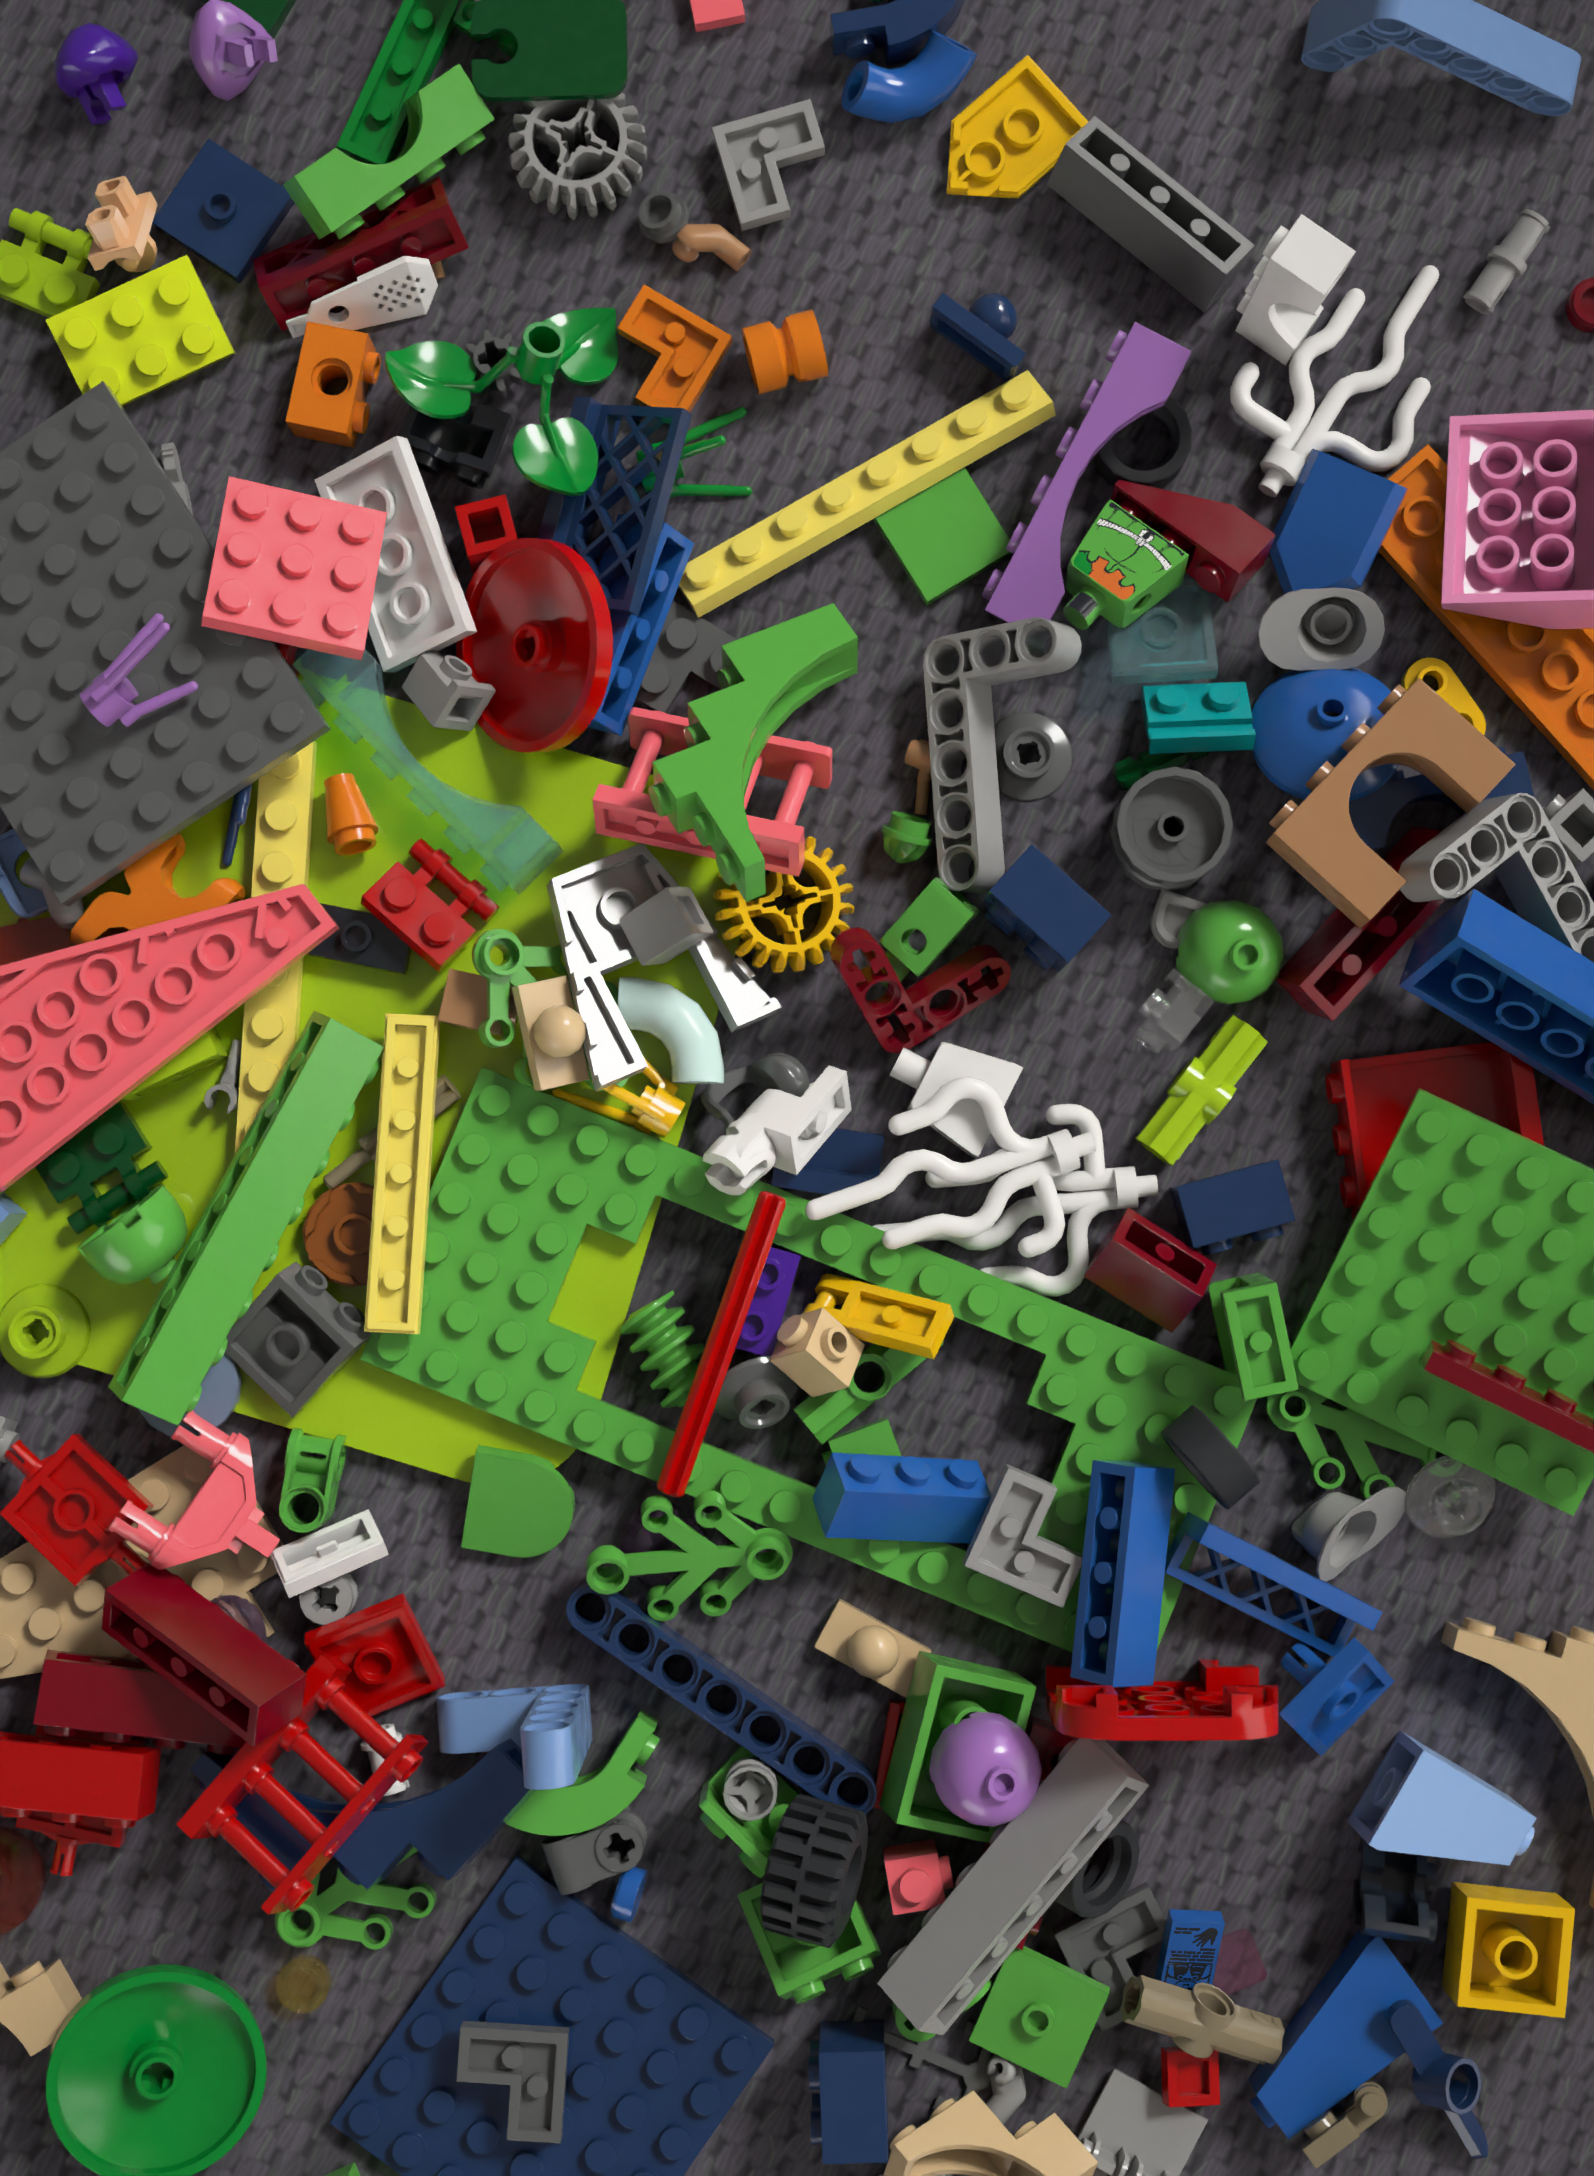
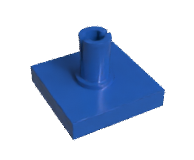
(1332, 1693)

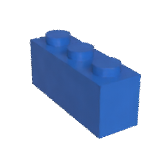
(901, 1498)

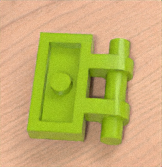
(39, 281)

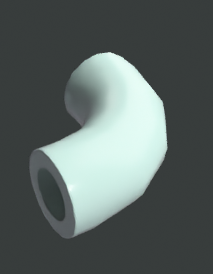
(678, 1024)

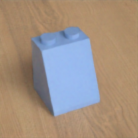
(1438, 1809)

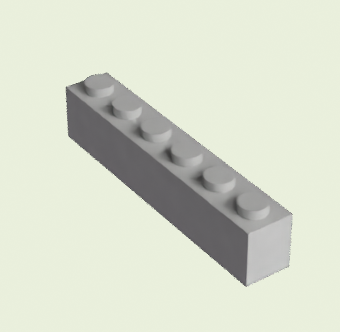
(1011, 1885)

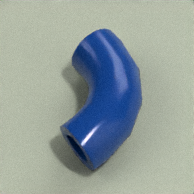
(910, 89)

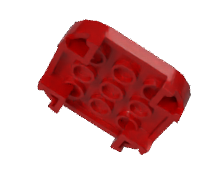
(1218, 1706)

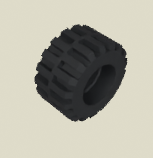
(814, 1870)

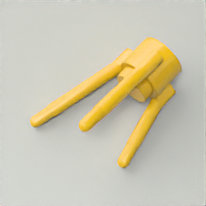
(653, 1109)

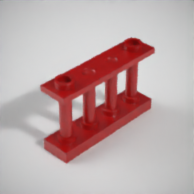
(252, 1773)

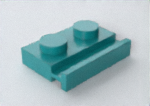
(1198, 717)

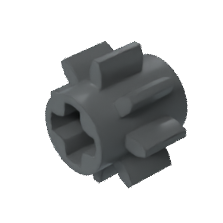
(488, 349)

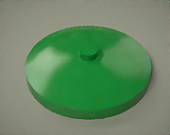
(155, 2073)

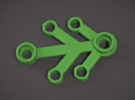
(513, 973)
(1351, 1430)
(695, 1559)
(345, 1927)

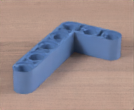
(1452, 36)
(544, 1721)

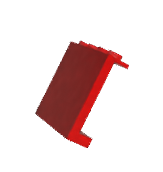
(1378, 1091)

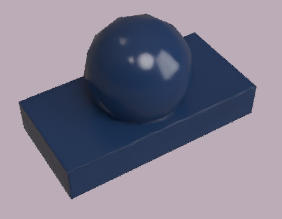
(981, 331)

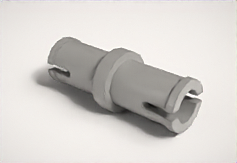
(1506, 261)

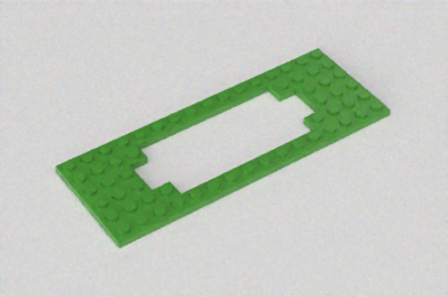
(504, 1235)

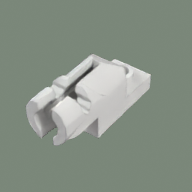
(778, 1133)

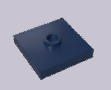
(223, 210)

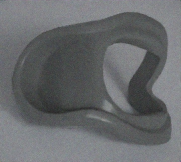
(770, 1072)

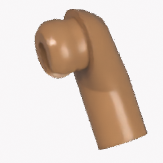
(710, 238)

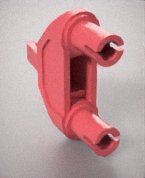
(218, 1515)

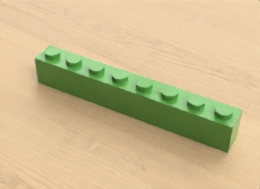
(246, 1219)

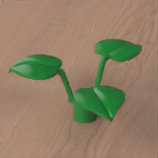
(553, 455)

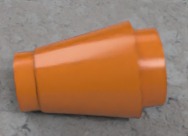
(348, 816)

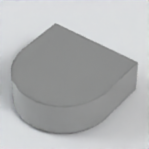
(1169, 916)

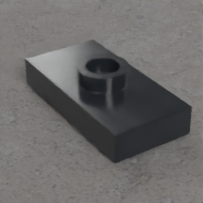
(363, 942)

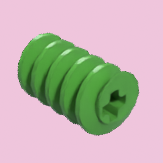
(666, 1348)

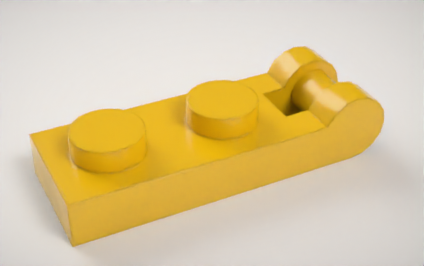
(885, 1315)

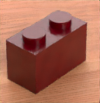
(1150, 1270)

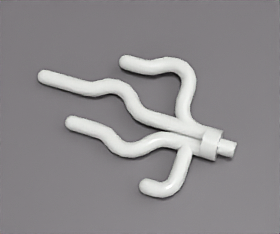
(1299, 434)
(1032, 1163)
(1089, 1193)

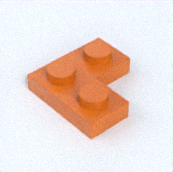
(685, 348)

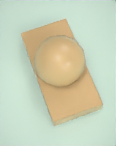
(551, 1033)
(870, 1647)

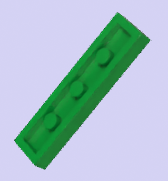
(397, 74)

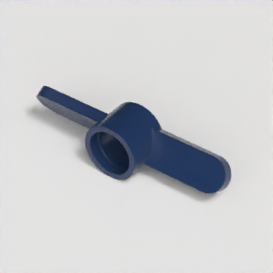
(1440, 2077)

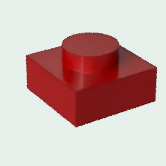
(1189, 2079)

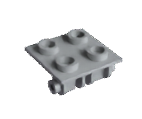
(1137, 2133)

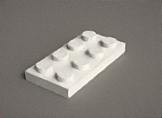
(416, 589)

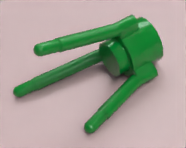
(697, 448)

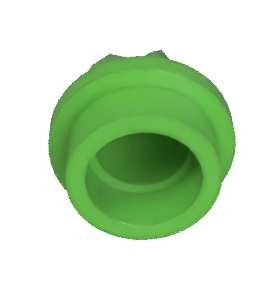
(906, 836)

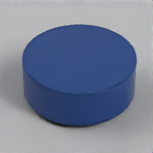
(628, 1894)

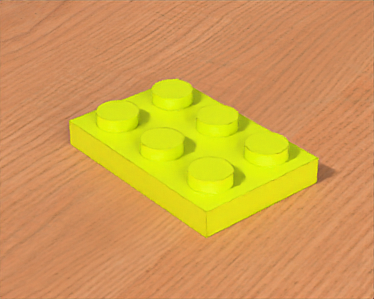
(142, 333)

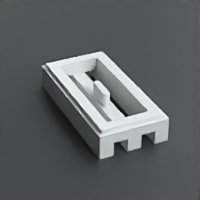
(329, 1553)

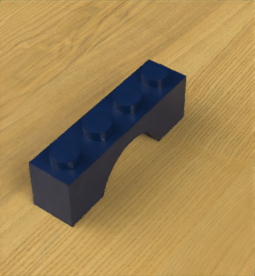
(1376, 811)

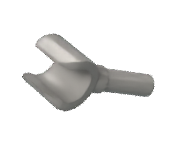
(228, 1080)

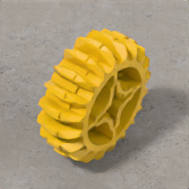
(826, 892)

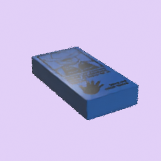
(1190, 1947)

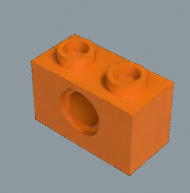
(327, 355)

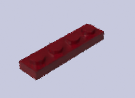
(1508, 1390)

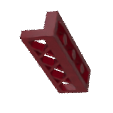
(310, 268)

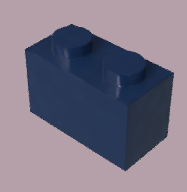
(1232, 1206)

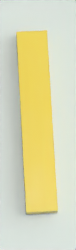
(402, 1174)

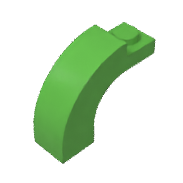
(595, 1795)

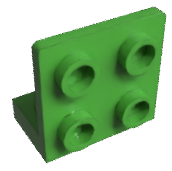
(751, 1836)

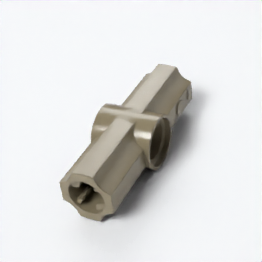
(1202, 2020)

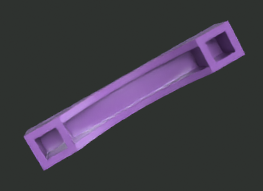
(1137, 383)

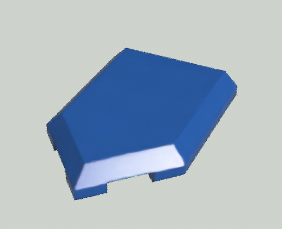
(1332, 525)

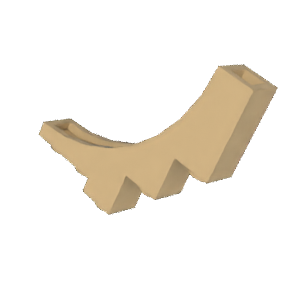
(1555, 1677)

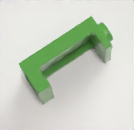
(1253, 1334)

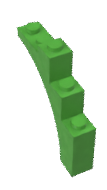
(761, 686)

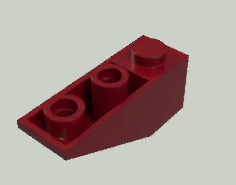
(1219, 537)

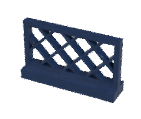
(572, 517)

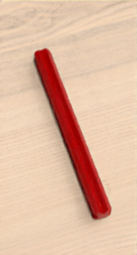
(721, 1344)

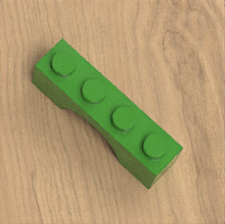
(339, 188)

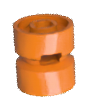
(785, 351)

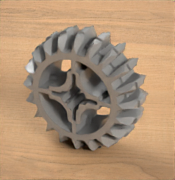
(613, 166)

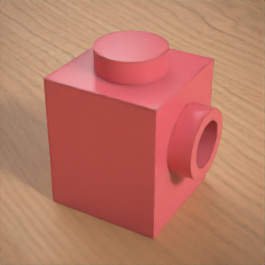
(916, 1876)

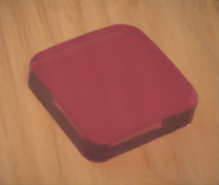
(1238, 1962)

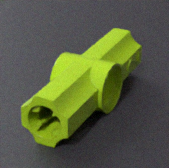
(1201, 1090)

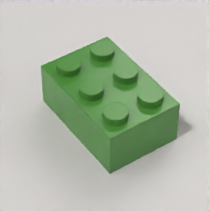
(942, 1694)

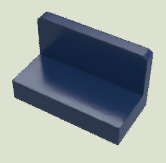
(840, 1162)

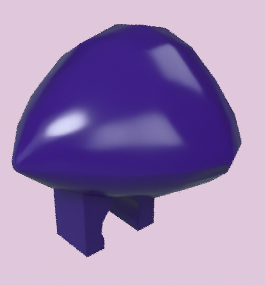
(91, 68)

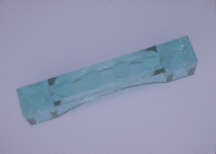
(501, 834)

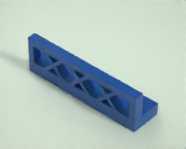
(1282, 1575)

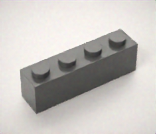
(1149, 214)

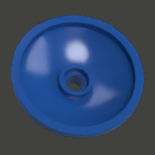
(1298, 736)

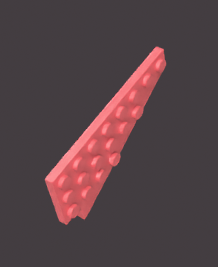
(116, 1009)

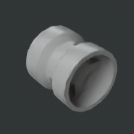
(750, 1799)

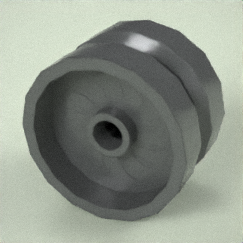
(1193, 807)

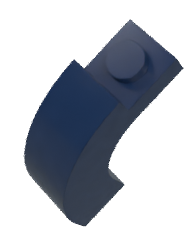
(896, 26)

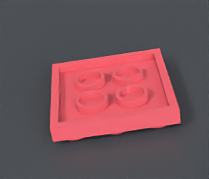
(294, 569)

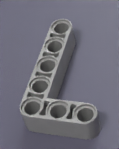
(975, 736)
(1528, 858)

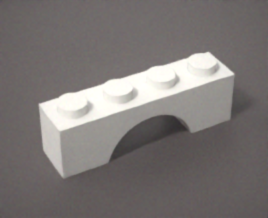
(1290, 287)

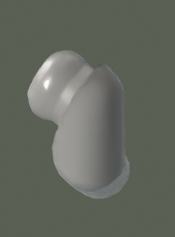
(63, 915)
(1007, 2087)

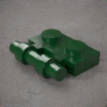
(93, 1154)

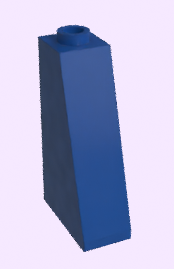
(1337, 2037)

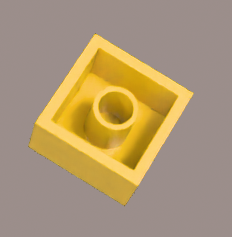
(1508, 1949)

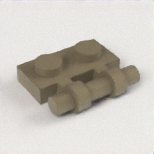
(1334, 2131)

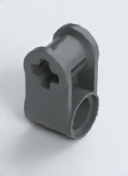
(590, 1856)

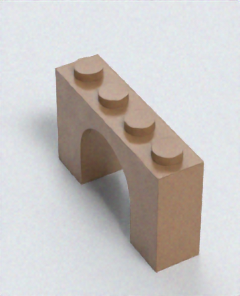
(1414, 732)

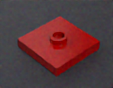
(385, 1653)

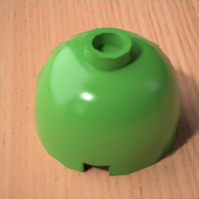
(1230, 951)
(139, 1240)

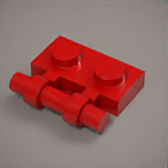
(419, 915)

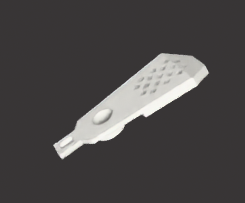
(370, 290)

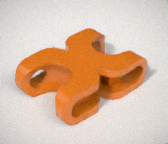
(151, 897)

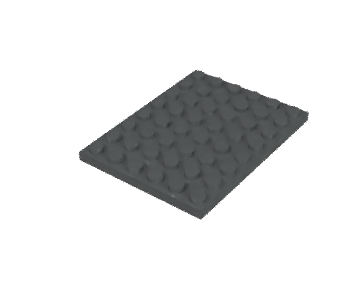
(85, 562)

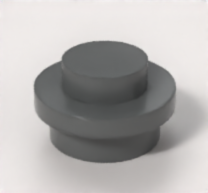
(662, 216)

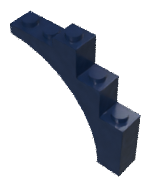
(443, 1825)

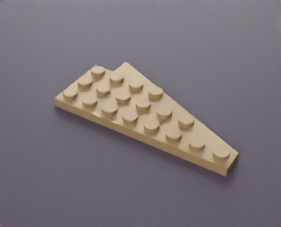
(49, 1612)

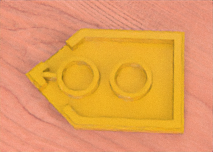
(1010, 135)

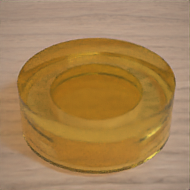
(303, 1983)

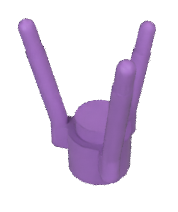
(112, 693)

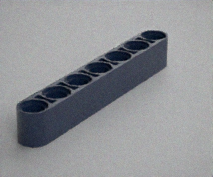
(733, 1721)

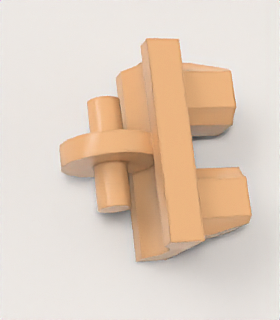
(122, 227)

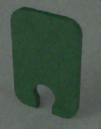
(562, 49)

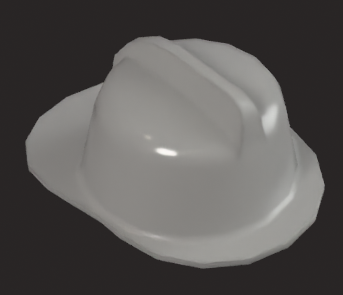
(1321, 629)
(1345, 1527)

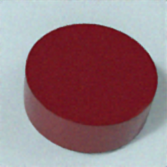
(1580, 306)

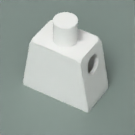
(965, 1121)

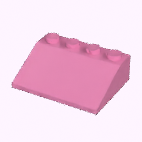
(1521, 518)

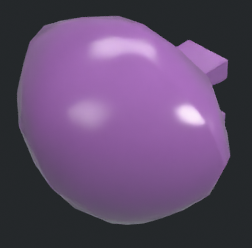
(228, 48)

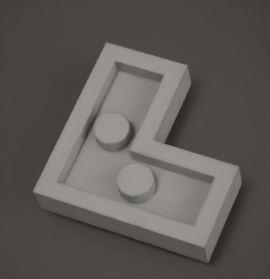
(755, 150)
(1008, 1540)

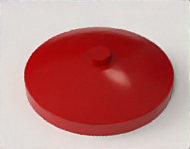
(538, 643)

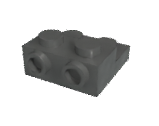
(296, 1337)

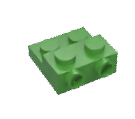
(802, 1967)

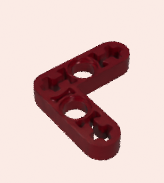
(912, 1005)

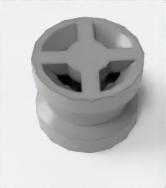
(338, 1591)

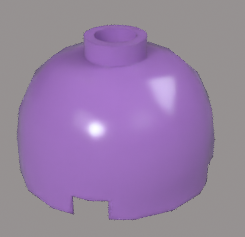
(985, 1769)

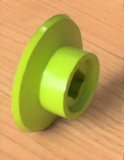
(60, 1314)

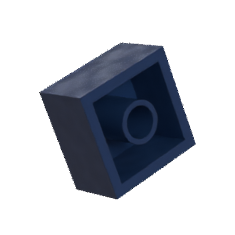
(1044, 910)
(851, 2108)

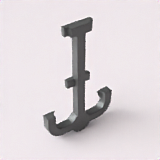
(974, 2072)

